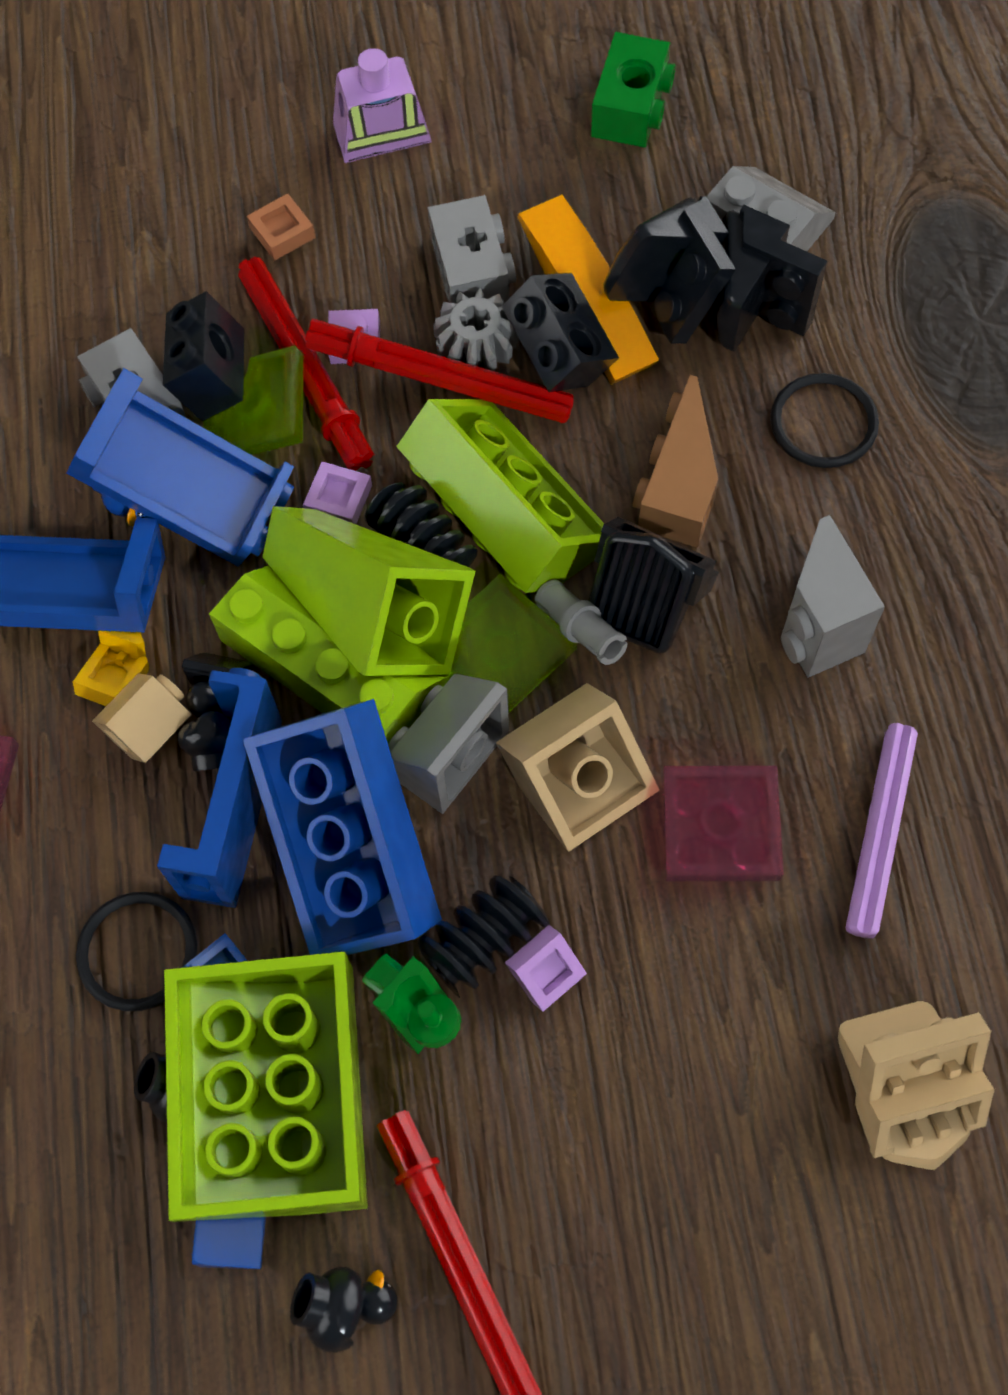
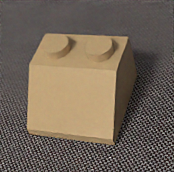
(579, 765)

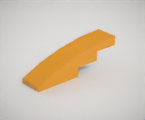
(567, 247)

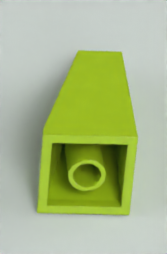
(371, 594)

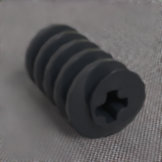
(412, 520)
(482, 932)

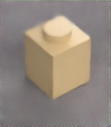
(143, 716)

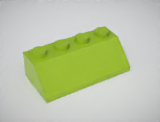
(502, 491)
(282, 639)

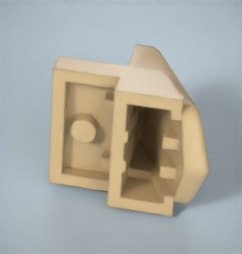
(917, 1081)

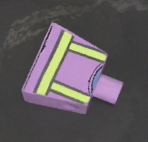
(377, 108)

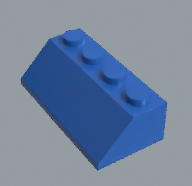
(343, 831)

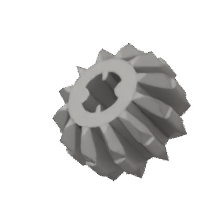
(475, 331)

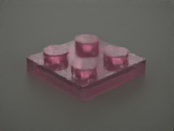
(722, 823)

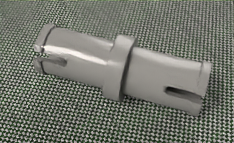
(581, 622)

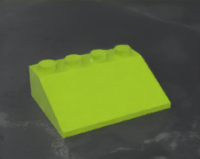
(263, 1089)

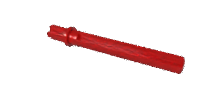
(437, 370)
(337, 421)
(456, 1255)

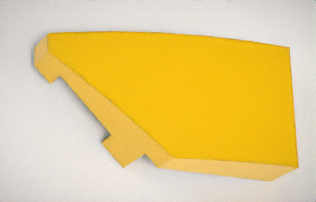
(111, 666)

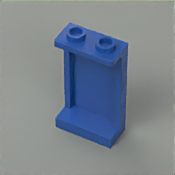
(180, 473)
(81, 580)
(219, 865)

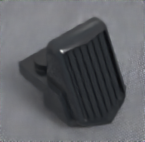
(674, 266)
(768, 280)
(647, 583)

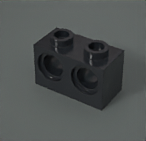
(560, 331)

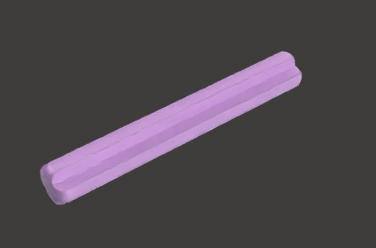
(881, 831)

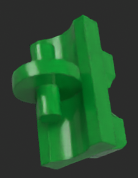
(413, 1003)

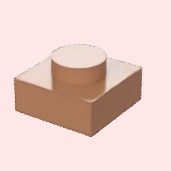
(281, 226)

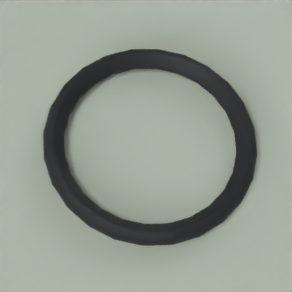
(829, 462)
(92, 924)

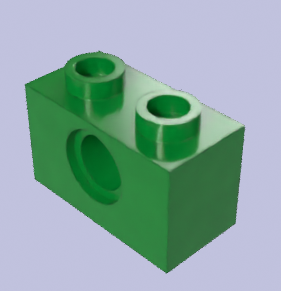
(631, 90)

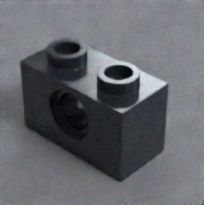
(203, 356)

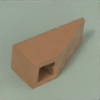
(685, 473)

